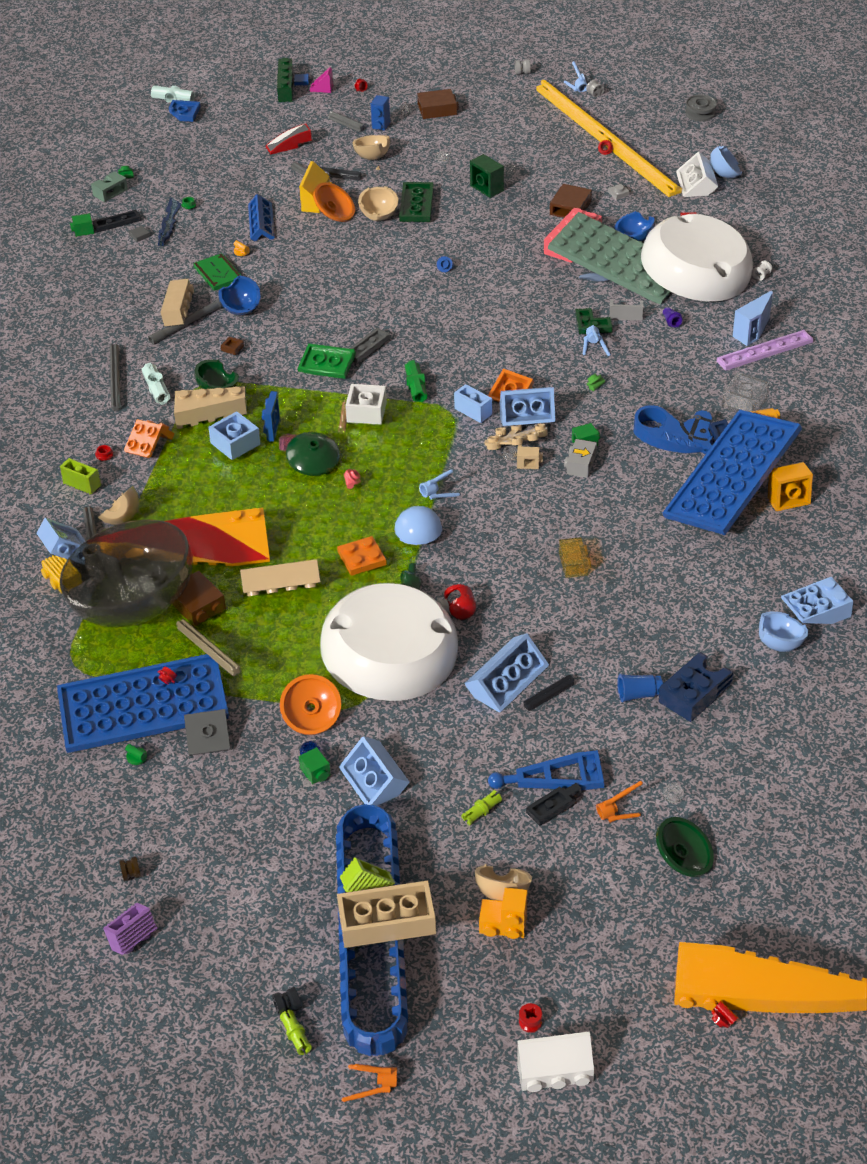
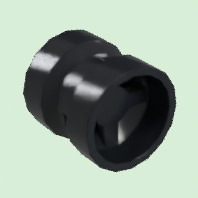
(282, 1002)

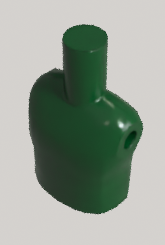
(410, 578)

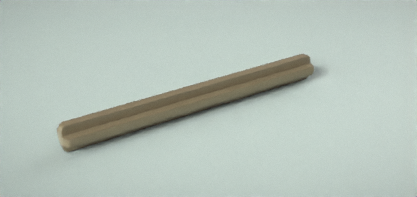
(208, 647)

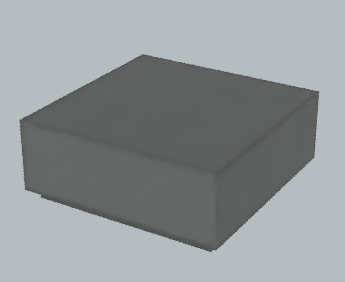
(139, 233)

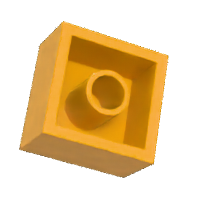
(790, 486)

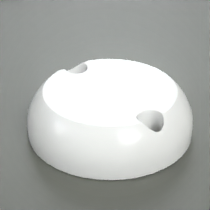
(698, 258)
(389, 642)

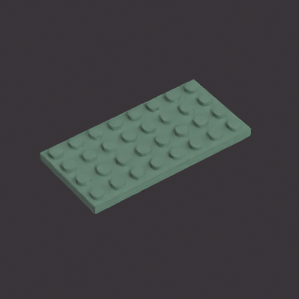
(607, 254)

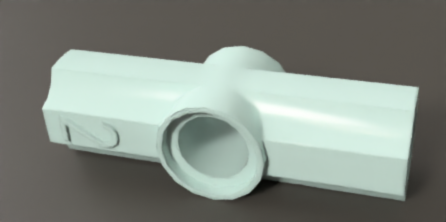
(172, 93)
(155, 382)

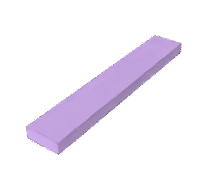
(764, 350)

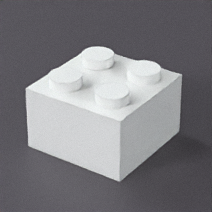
(366, 404)

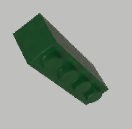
(285, 80)

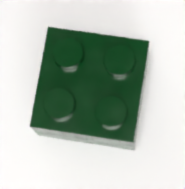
(486, 175)

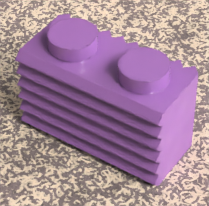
(130, 929)

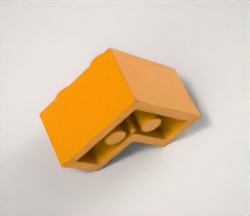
(504, 916)

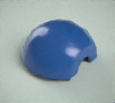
(635, 226)
(240, 296)

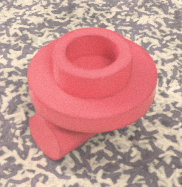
(351, 477)

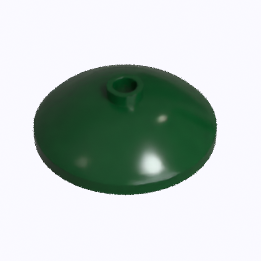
(312, 453)
(684, 847)

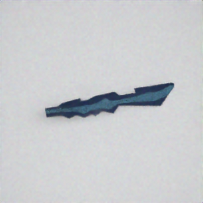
(167, 223)

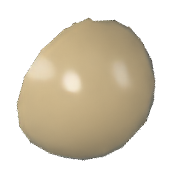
(372, 146)
(378, 203)
(123, 508)
(493, 884)

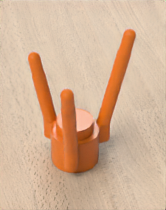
(608, 808)
(385, 1076)

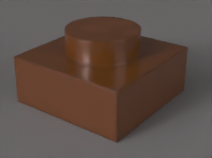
(232, 345)

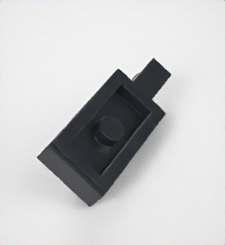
(553, 803)

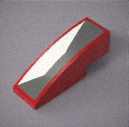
(290, 139)

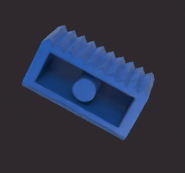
(380, 112)

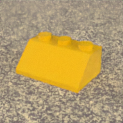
(313, 176)

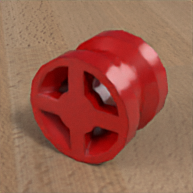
(532, 1023)

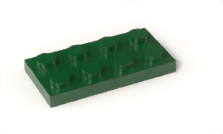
(416, 202)

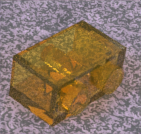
(574, 557)

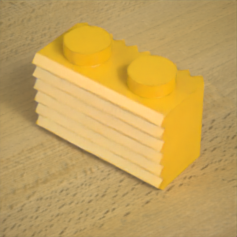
(52, 569)

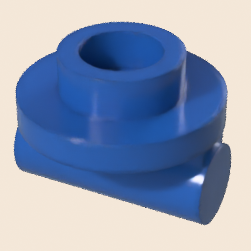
(445, 264)

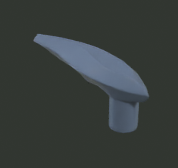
(593, 277)

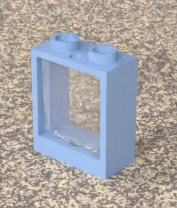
(59, 538)

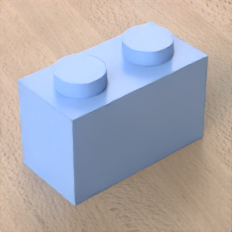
(473, 403)

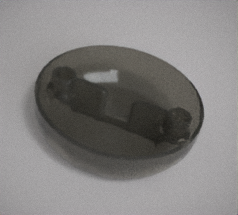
(127, 573)

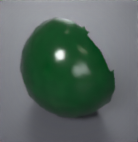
(212, 375)

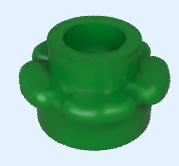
(188, 203)

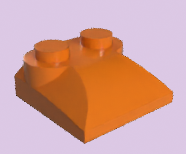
(509, 381)

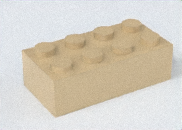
(386, 914)

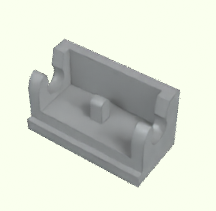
(626, 312)

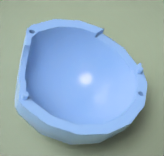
(724, 162)
(418, 525)
(781, 631)

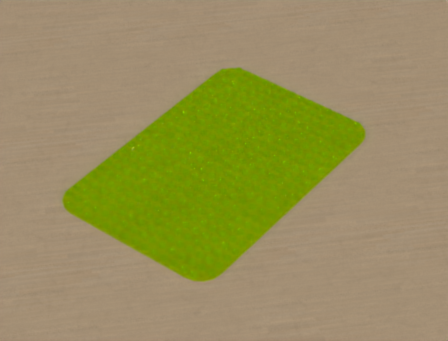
(305, 520)

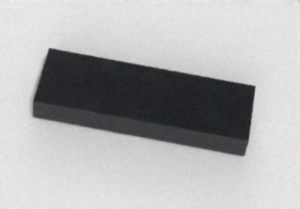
(116, 221)

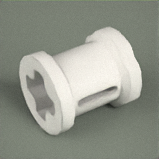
(762, 270)

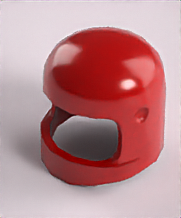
(465, 605)

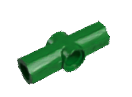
(415, 381)

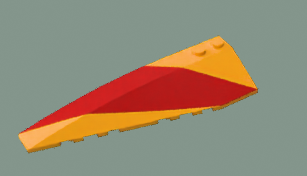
(227, 537)

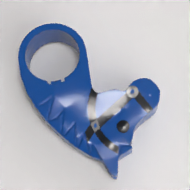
(673, 435)

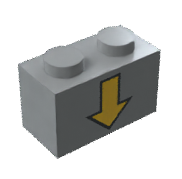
(581, 458)

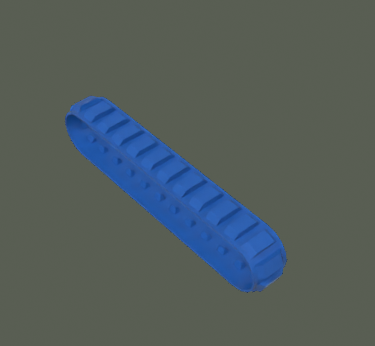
(384, 1041)

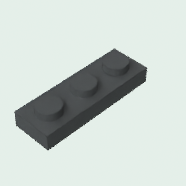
(369, 344)

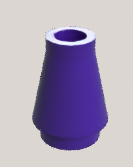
(672, 317)

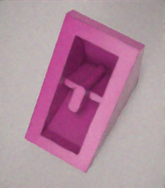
(323, 83)

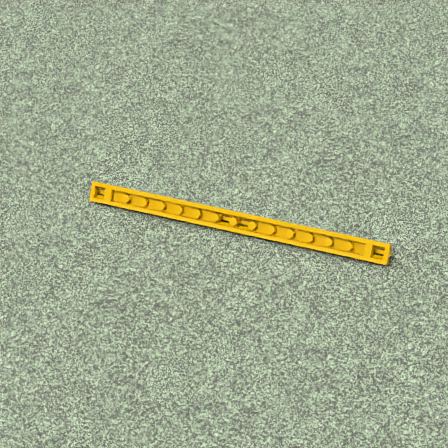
(621, 149)

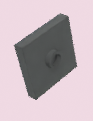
(207, 732)

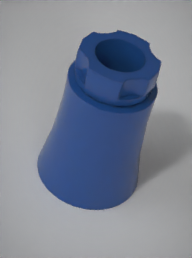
(638, 686)

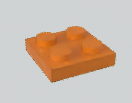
(361, 555)

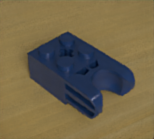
(694, 687)

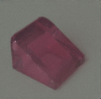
(284, 440)

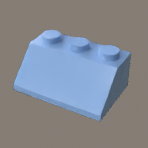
(527, 406)
(373, 772)

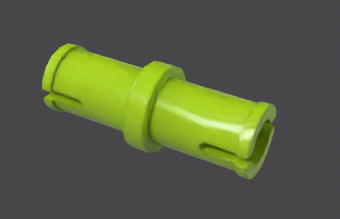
(481, 807)
(295, 1032)

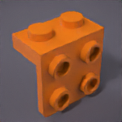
(145, 437)

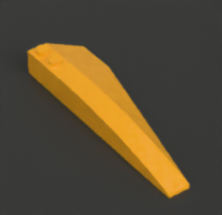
(761, 985)

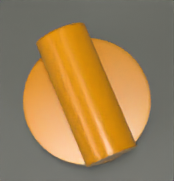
(240, 249)

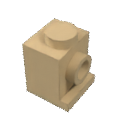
(529, 457)

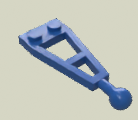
(588, 765)

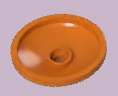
(333, 202)
(308, 691)

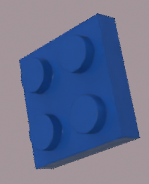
(271, 416)

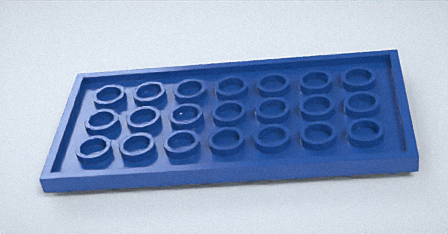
(732, 471)
(138, 702)

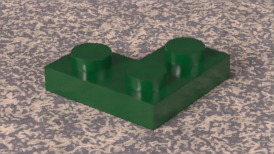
(585, 319)

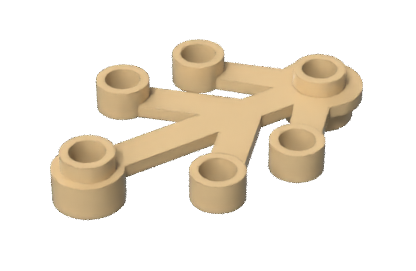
(514, 436)

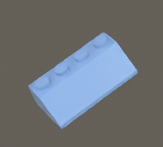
(507, 673)

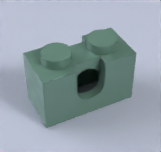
(112, 181)

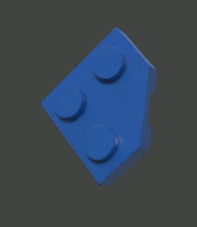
(184, 110)

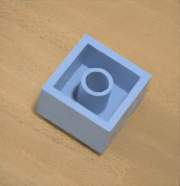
(234, 435)

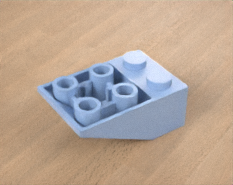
(752, 319)
(820, 602)

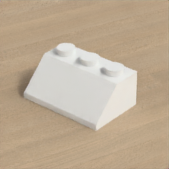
(697, 177)
(555, 1061)

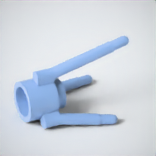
(580, 83)
(594, 336)
(431, 487)

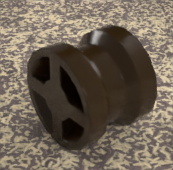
(130, 868)

